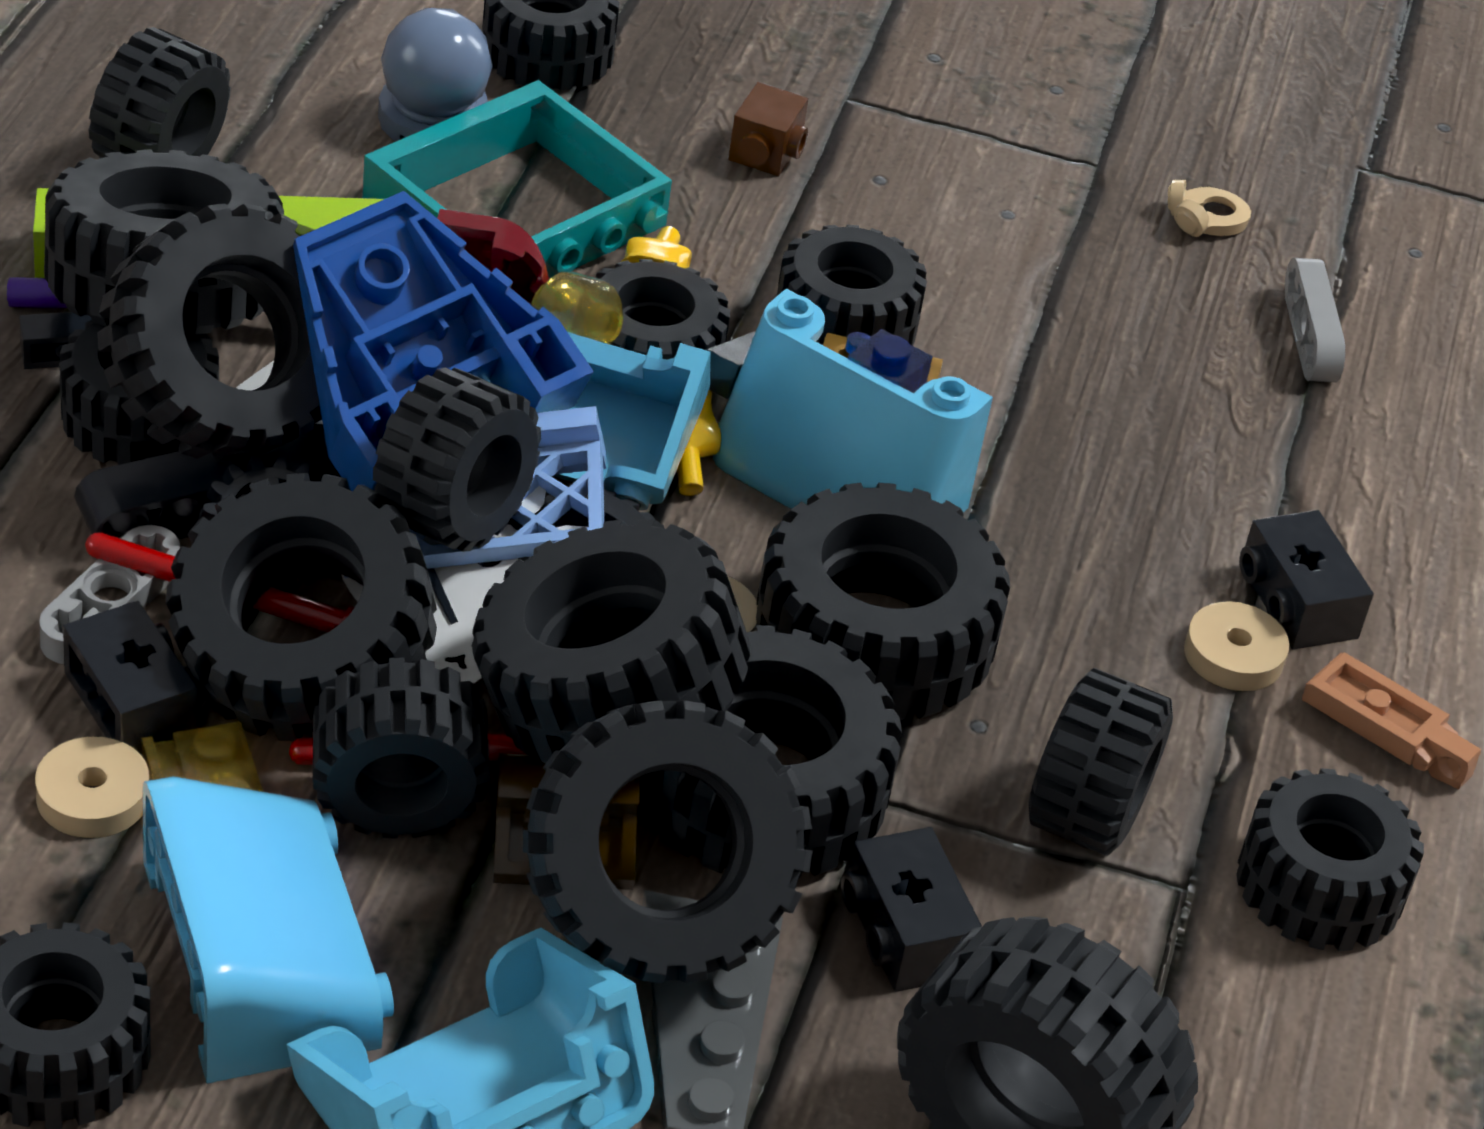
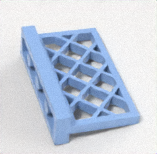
(568, 444)

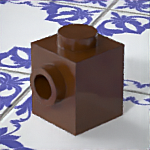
(769, 129)

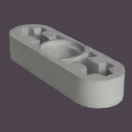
(1314, 320)
(80, 595)

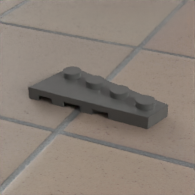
(709, 1036)

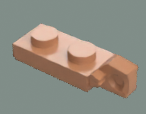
(1392, 719)

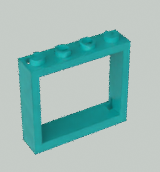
(511, 122)

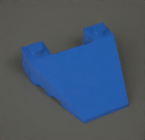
(396, 301)

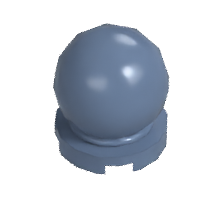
(432, 71)

